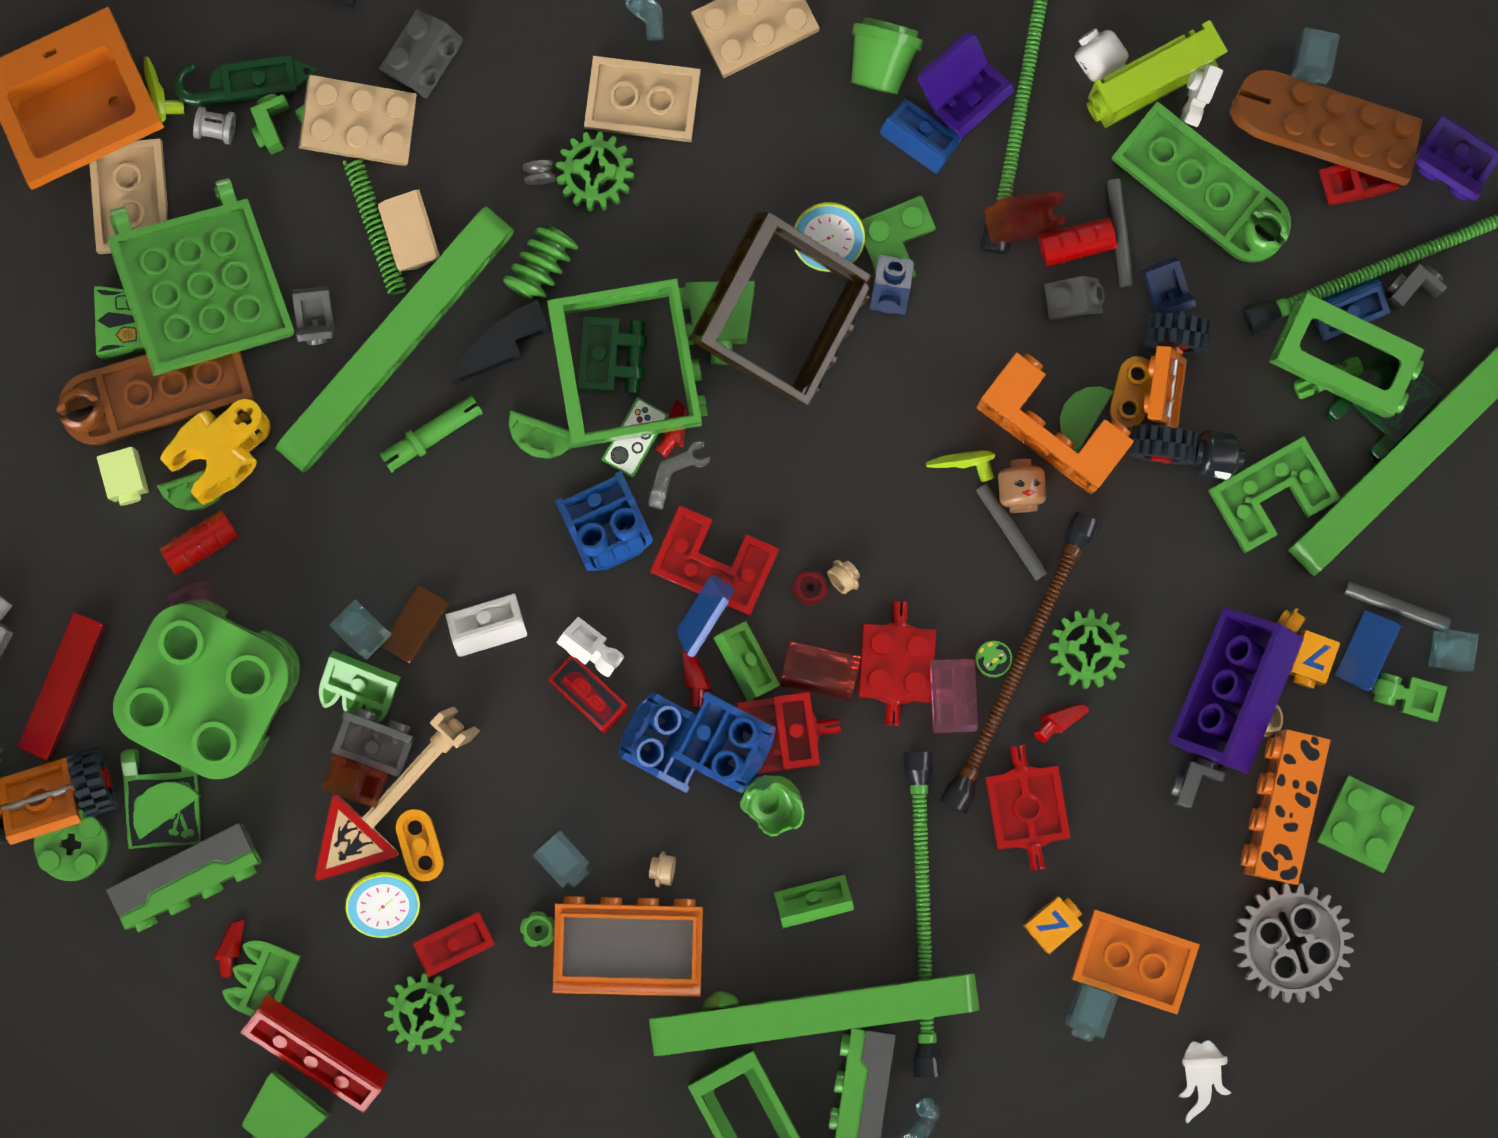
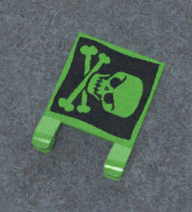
(181, 828)

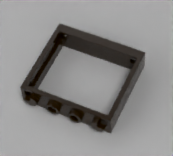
(734, 281)

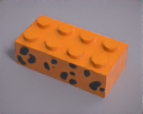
(1285, 806)

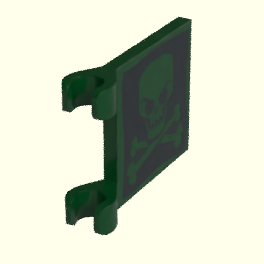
(1380, 373)

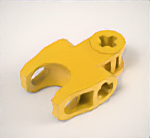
(223, 444)

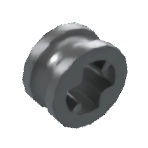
(539, 172)

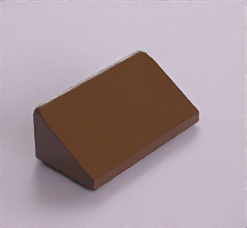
(415, 624)

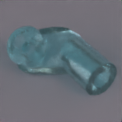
(651, 14)

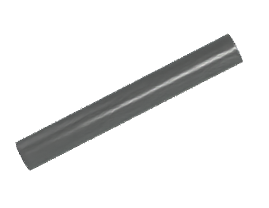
(1119, 224)
(1011, 531)
(1397, 606)

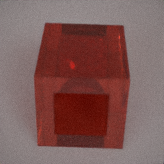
(354, 781)

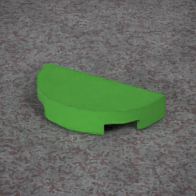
(1082, 412)
(538, 437)
(179, 494)
(160, 804)

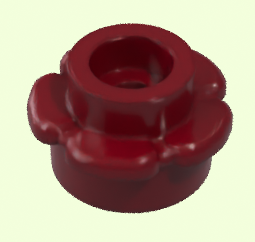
(800, 587)

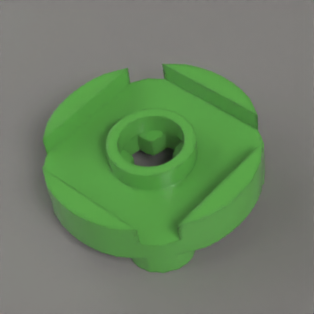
(84, 861)

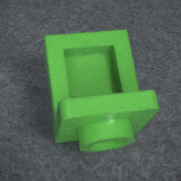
(265, 130)

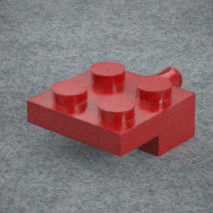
(795, 731)

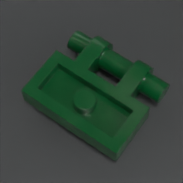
(599, 355)

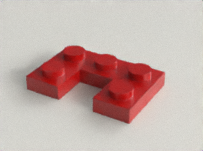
(683, 565)

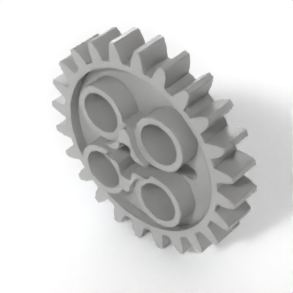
(1323, 928)

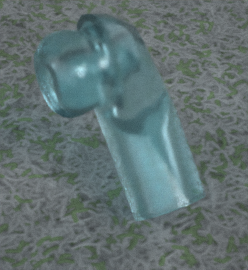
(929, 1116)

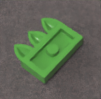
(358, 685)
(268, 977)

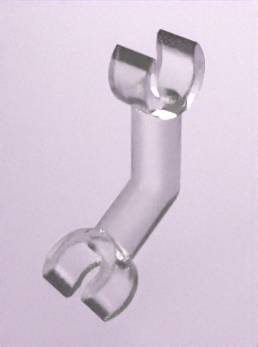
(669, 466)

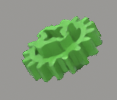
(610, 174)
(1104, 650)
(409, 1007)

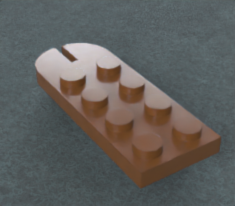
(1328, 125)
(134, 401)

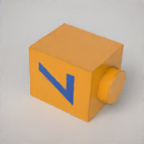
(1314, 660)
(1054, 923)

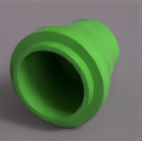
(882, 54)

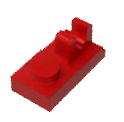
(453, 944)

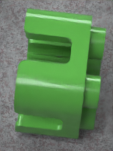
(205, 689)

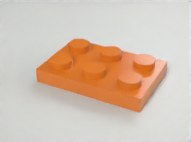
(1135, 961)

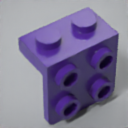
(963, 85)
(1456, 158)

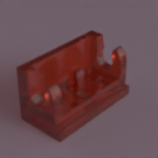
(1023, 216)
(820, 671)

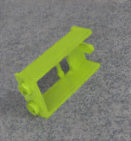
(1154, 75)

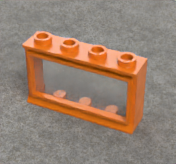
(627, 947)

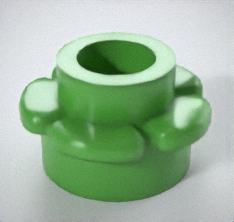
(528, 929)

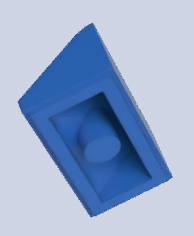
(920, 135)
(1363, 301)
(704, 614)
(1367, 650)

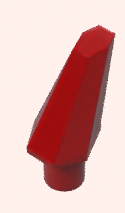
(674, 437)
(695, 679)
(1059, 720)
(229, 948)

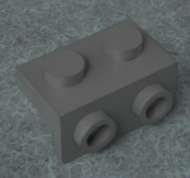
(421, 53)
(373, 742)

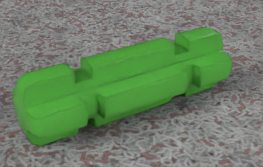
(1305, 388)

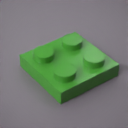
(1365, 824)

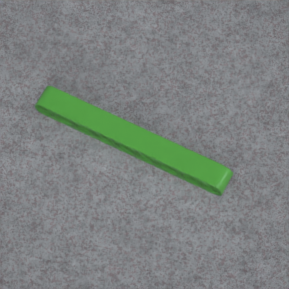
(394, 339)
(1399, 467)
(814, 1014)

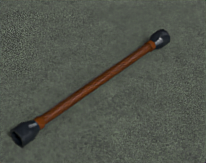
(961, 789)

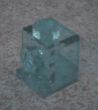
(1453, 650)

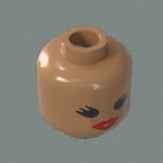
(1022, 486)

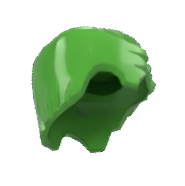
(773, 804)

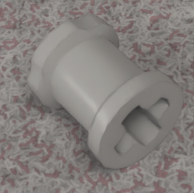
(214, 125)

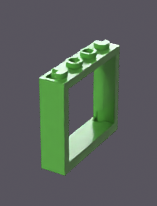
(689, 368)

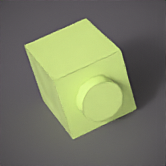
(123, 475)

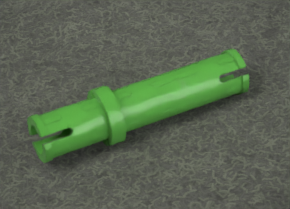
(430, 433)

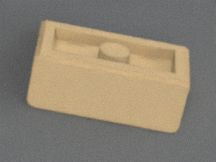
(408, 231)

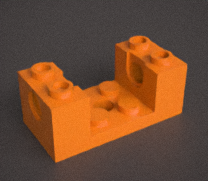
(1003, 406)

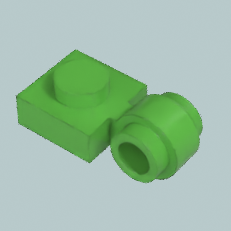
(1419, 698)

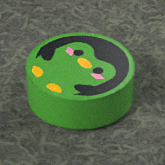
(993, 659)

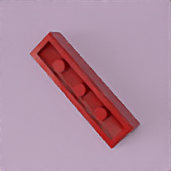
(62, 686)
(315, 1053)

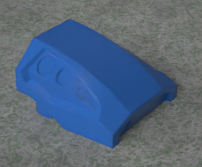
(605, 524)
(654, 735)
(717, 746)

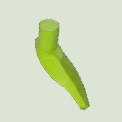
(156, 92)
(967, 459)

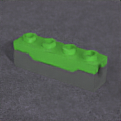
(185, 876)
(862, 1083)

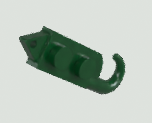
(246, 80)

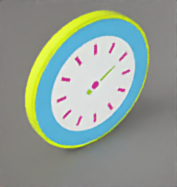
(834, 228)
(382, 905)

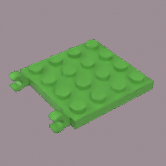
(199, 283)

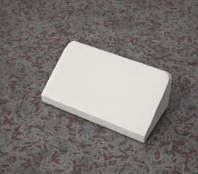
(486, 625)

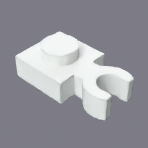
(1201, 87)
(588, 644)

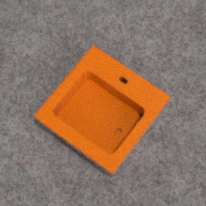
(73, 99)

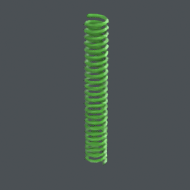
(376, 221)

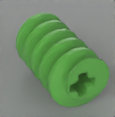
(540, 262)

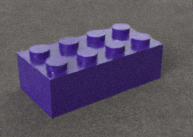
(1236, 689)

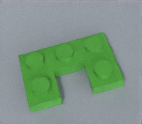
(1289, 467)

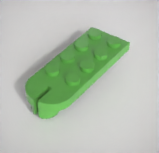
(1204, 186)

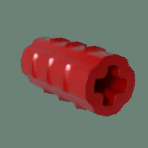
(1077, 241)
(198, 542)

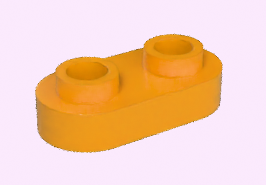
(1130, 391)
(419, 845)

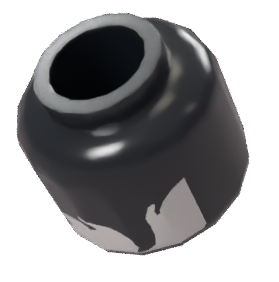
(1218, 455)

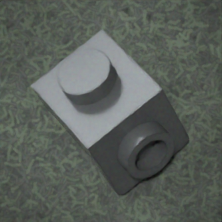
(1404, 287)
(1074, 297)
(313, 315)
(1186, 785)

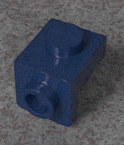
(892, 285)
(1168, 287)

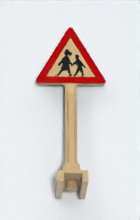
(352, 839)

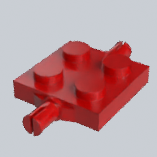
(896, 663)
(1027, 807)

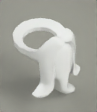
(1203, 1069)

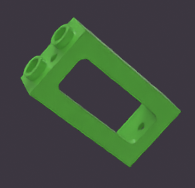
(1291, 358)
(750, 1066)

